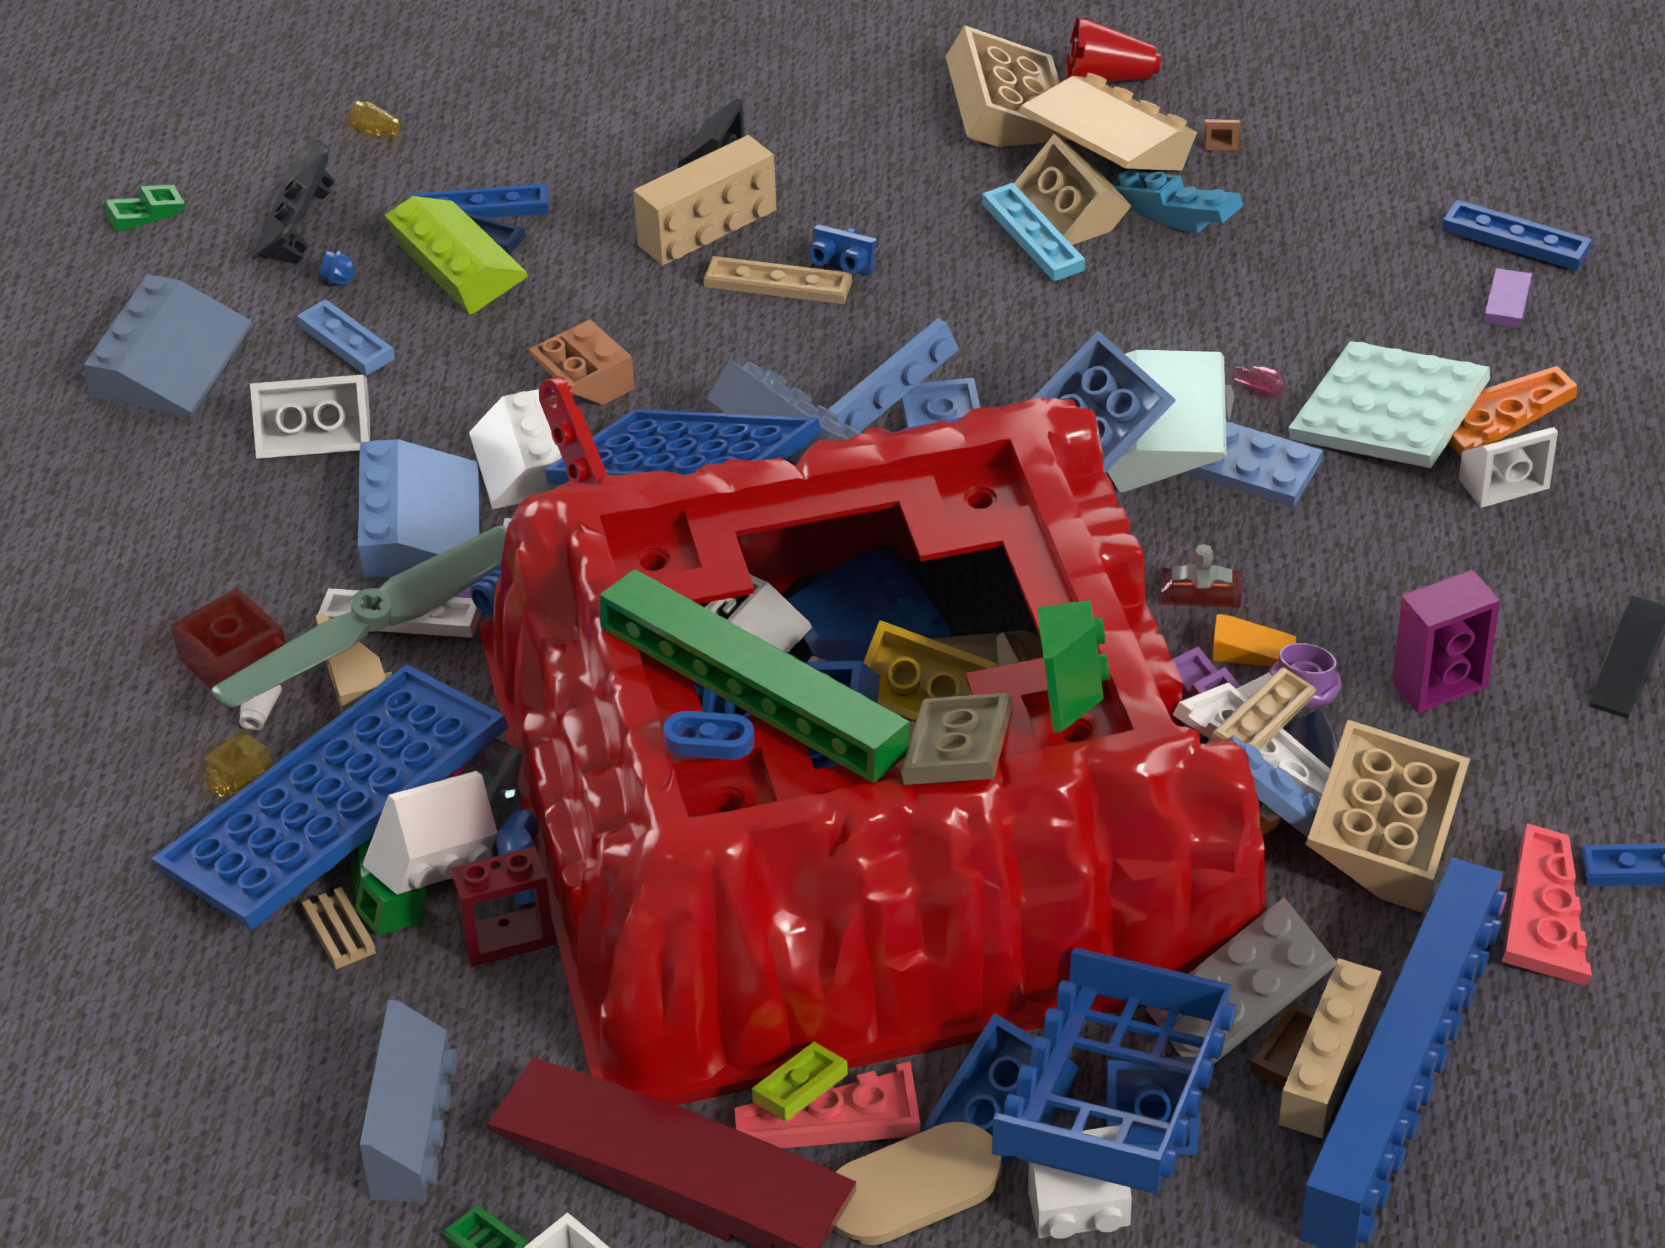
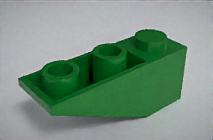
(377, 903)

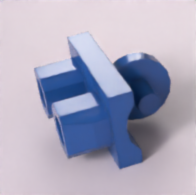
(843, 249)

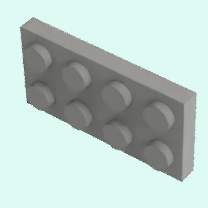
(1267, 969)

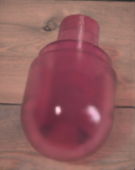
(1261, 380)

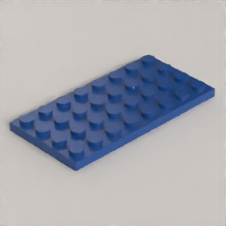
(327, 795)

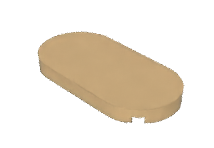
(918, 1182)

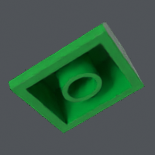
(1072, 660)

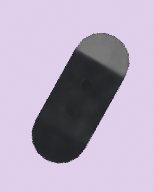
(302, 180)

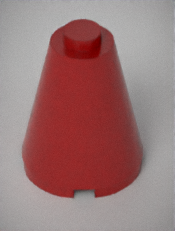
(1109, 54)

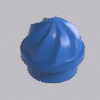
(336, 268)

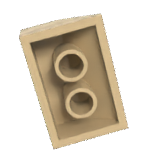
(1071, 192)

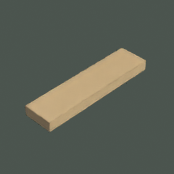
(778, 280)
(1267, 710)

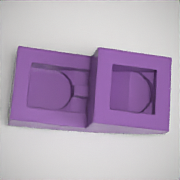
(1200, 674)

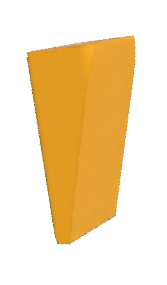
(1247, 642)

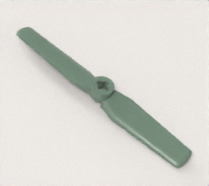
(397, 601)

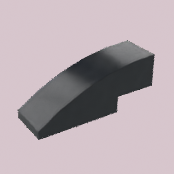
(1630, 657)

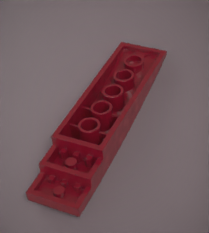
(673, 1159)

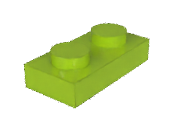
(799, 1081)

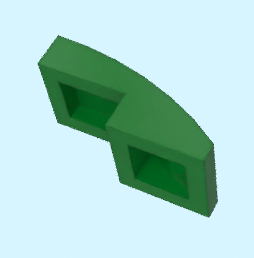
(152, 205)

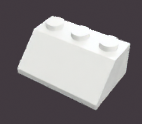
(310, 416)
(514, 449)
(430, 832)

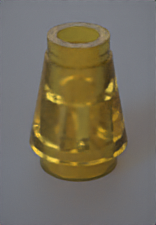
(373, 120)

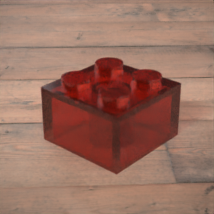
(225, 637)

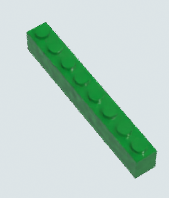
(755, 675)

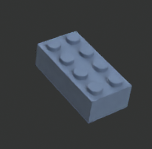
(758, 392)

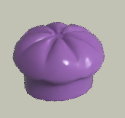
(1313, 666)

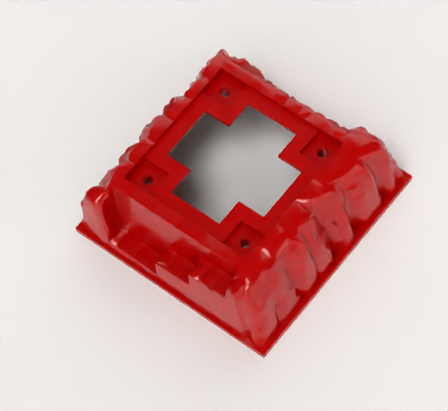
(781, 905)

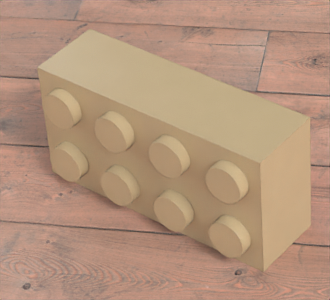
(705, 199)

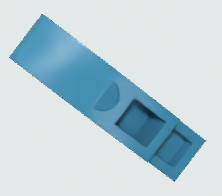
(1170, 204)

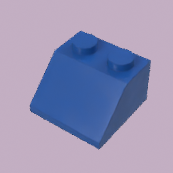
(1150, 1094)

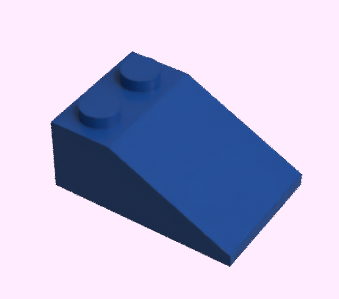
(989, 1076)

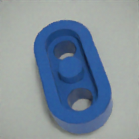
(708, 735)

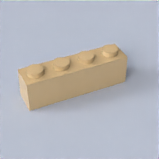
(1329, 1048)

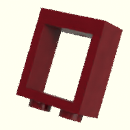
(511, 932)

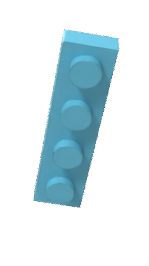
(1033, 232)

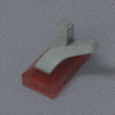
(1201, 583)

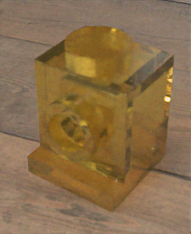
(236, 764)

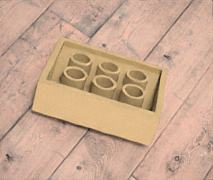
(993, 82)
(1113, 123)
(1387, 812)

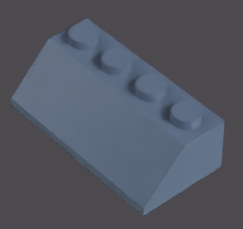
(406, 1106)

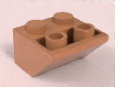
(588, 361)

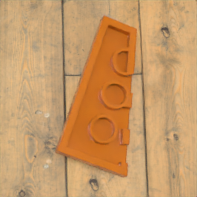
(1512, 406)

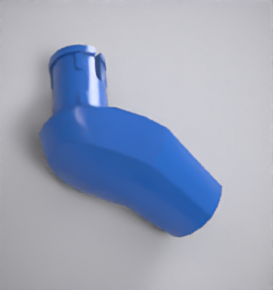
(517, 835)

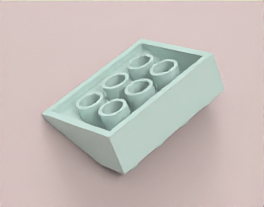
(1190, 430)

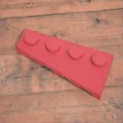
(1544, 910)
(846, 1114)

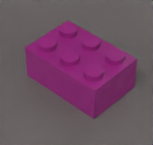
(1445, 641)

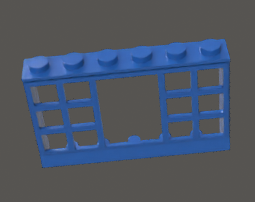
(1092, 973)

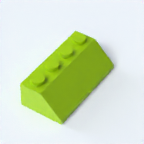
(454, 251)

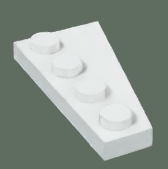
(1211, 708)

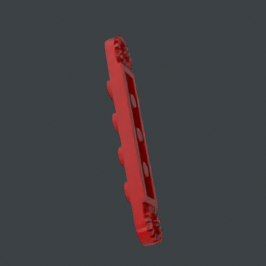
(570, 432)

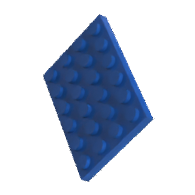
(688, 440)

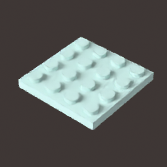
(1390, 403)

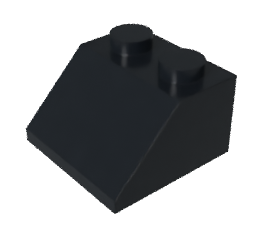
(716, 132)

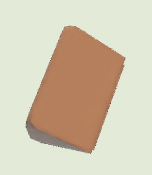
(1221, 134)

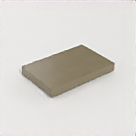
(957, 739)

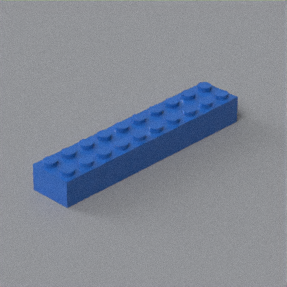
(1402, 1057)

